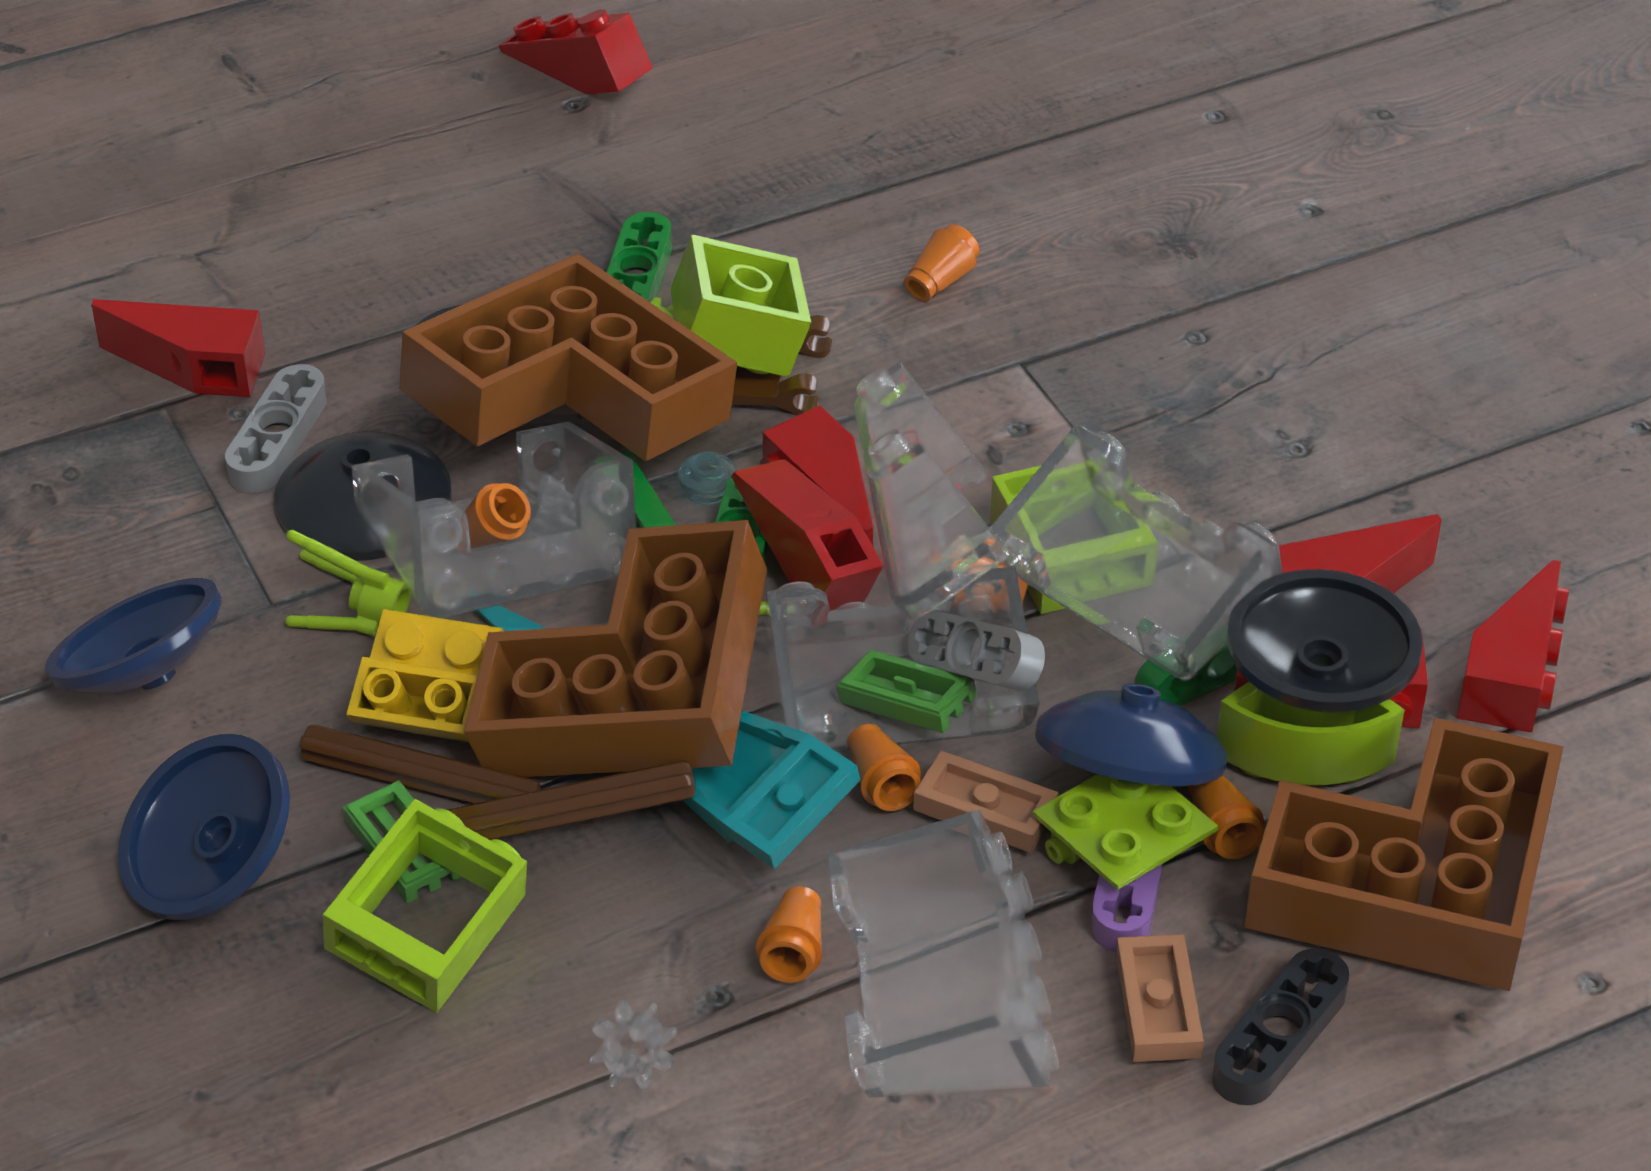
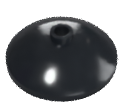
(318, 488)
(1324, 640)

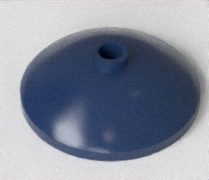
(136, 639)
(1132, 738)
(204, 827)

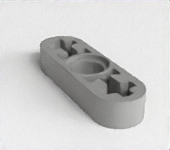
(242, 457)
(988, 664)

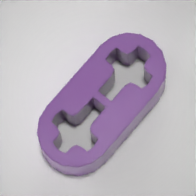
(1137, 895)

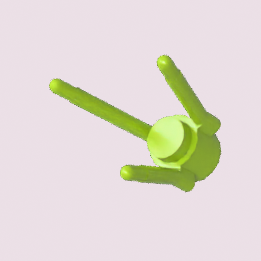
(368, 596)

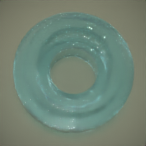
(705, 477)

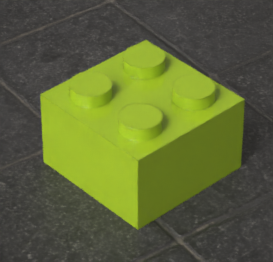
(743, 303)

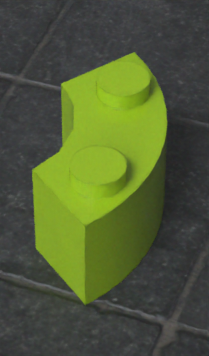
(1306, 745)

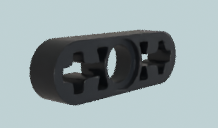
(1276, 1051)

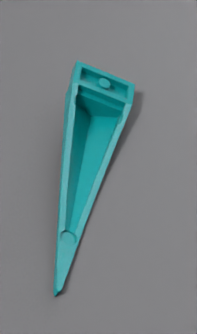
(776, 784)

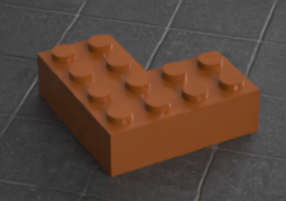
(572, 342)
(648, 684)
(1422, 884)

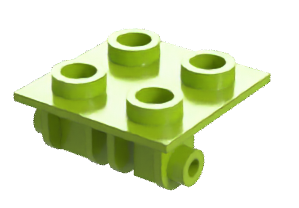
(1121, 827)

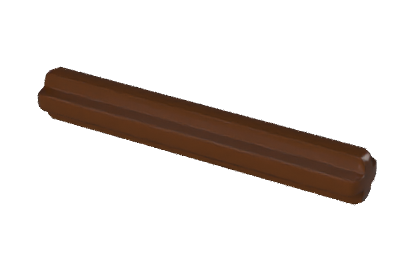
(410, 766)
(579, 801)

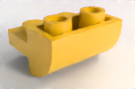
(419, 675)

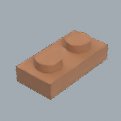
(1005, 801)
(1159, 998)

